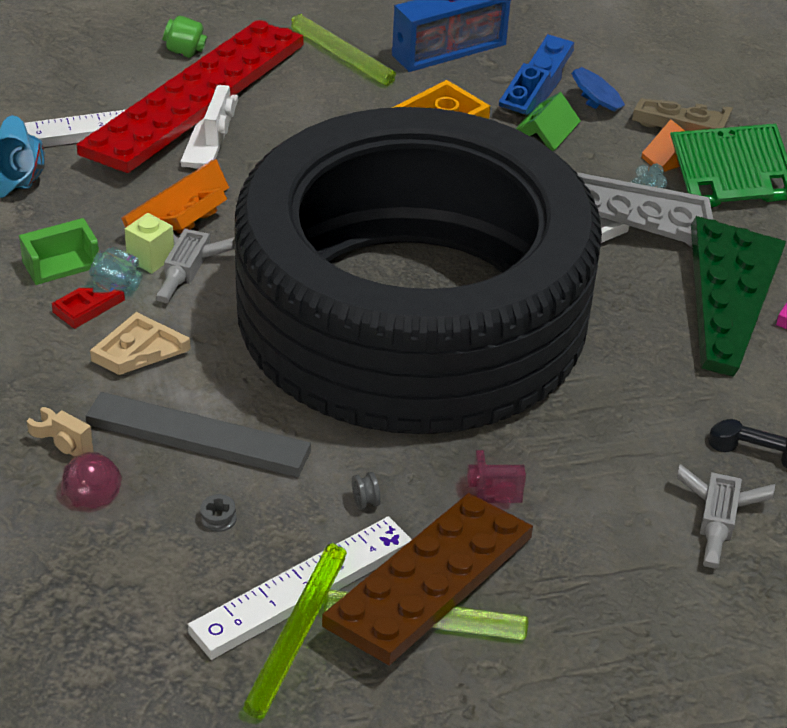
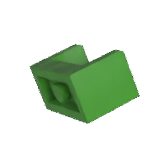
(58, 250)

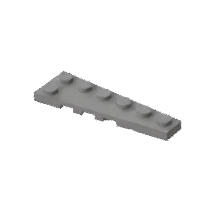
(648, 207)

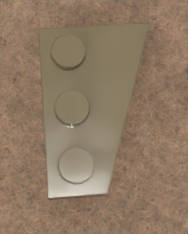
(659, 112)

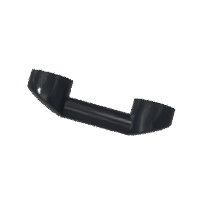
(727, 433)

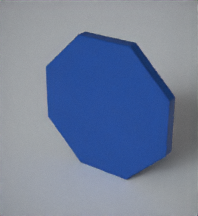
(597, 90)

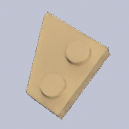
(138, 344)

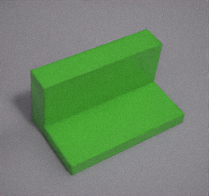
(552, 121)

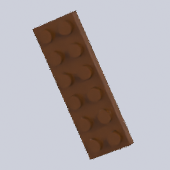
(426, 578)

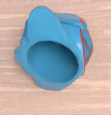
(20, 156)

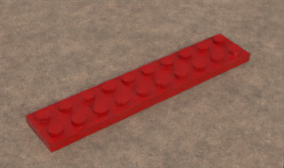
(186, 97)

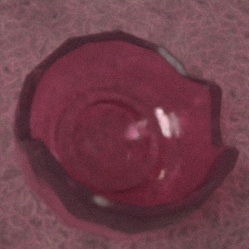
(90, 480)

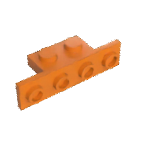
(187, 199)

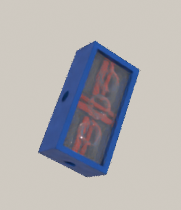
(447, 30)

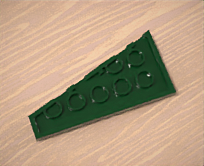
(730, 287)

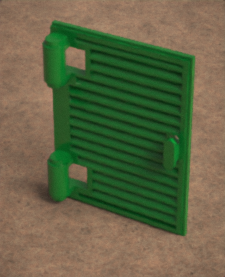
(733, 164)

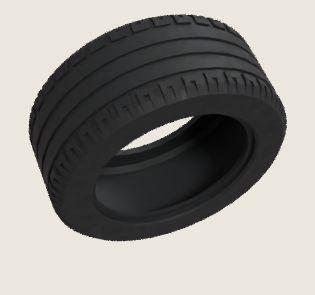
(402, 353)

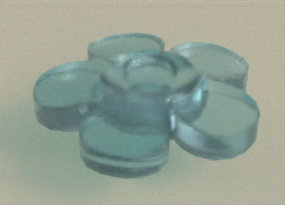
(650, 177)

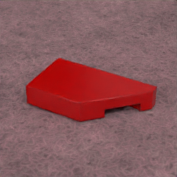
(85, 305)

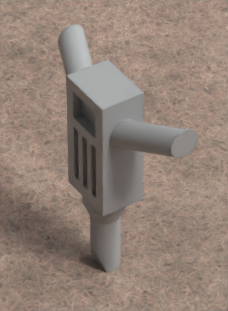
(186, 259)
(720, 508)

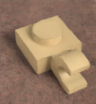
(69, 433)

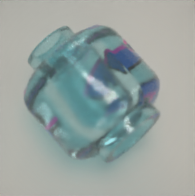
(116, 271)

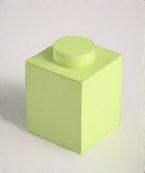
(149, 241)

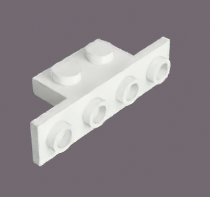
(210, 131)

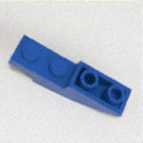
(539, 77)

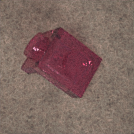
(496, 482)

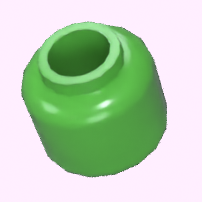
(184, 36)

